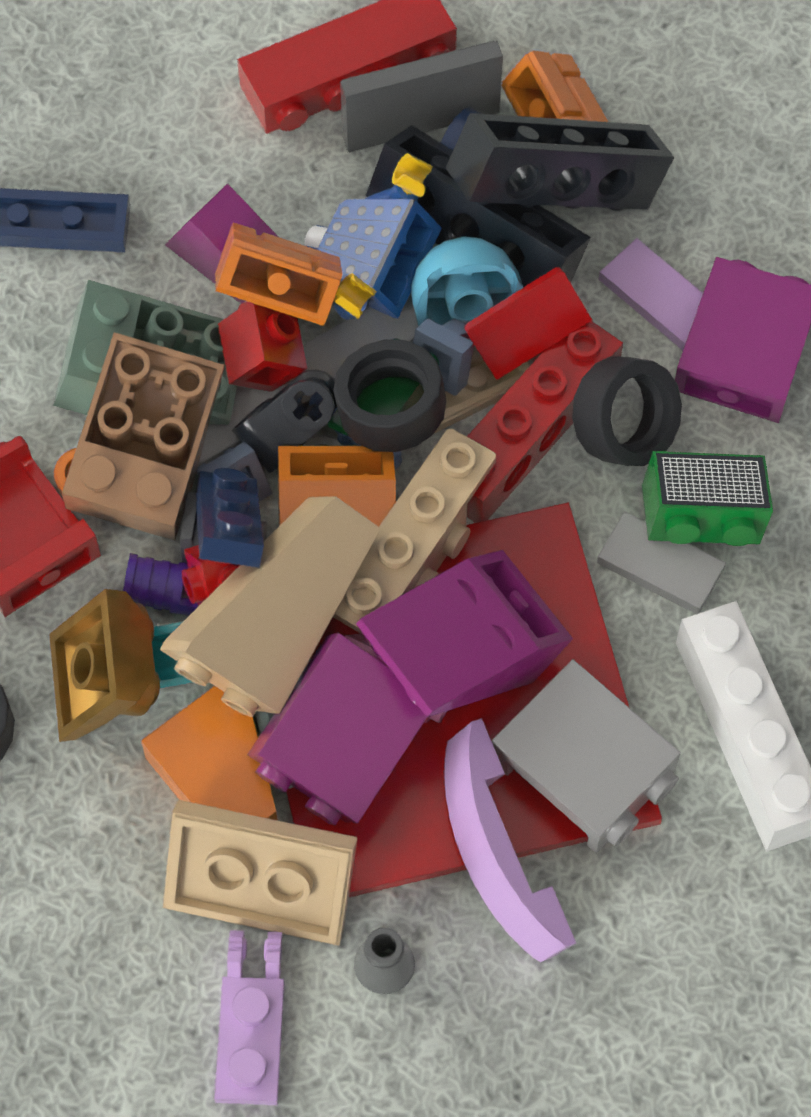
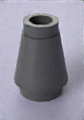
(388, 973)

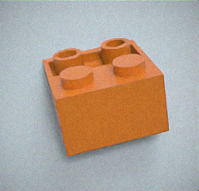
(351, 473)

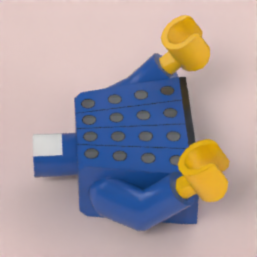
(379, 243)

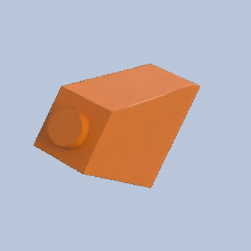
(206, 757)

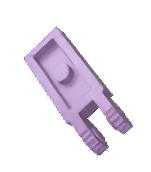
(250, 1026)

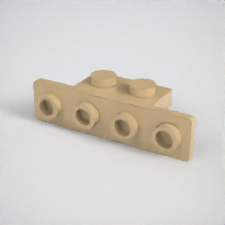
(420, 527)

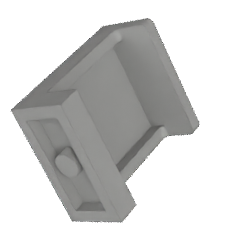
(588, 755)

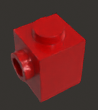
(261, 347)

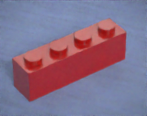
(305, 71)

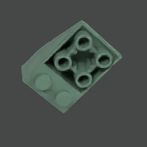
(112, 310)

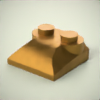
(103, 664)

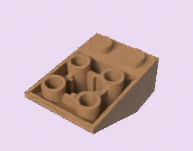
(143, 436)

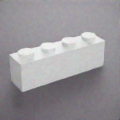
(749, 723)

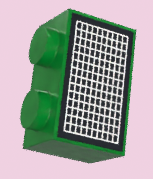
(706, 498)

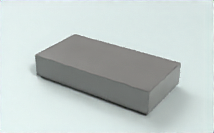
(668, 569)

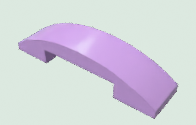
(487, 852)

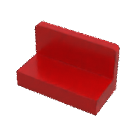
(527, 322)

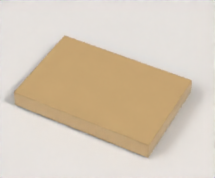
(259, 872)

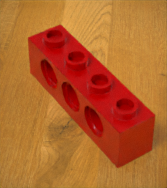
(535, 414)

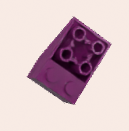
(466, 634)

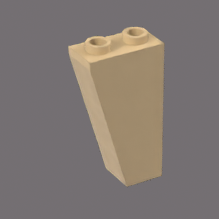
(268, 619)

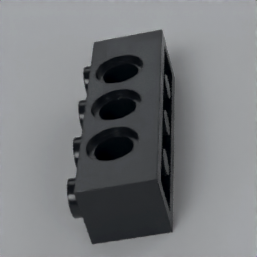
(558, 162)
(528, 235)

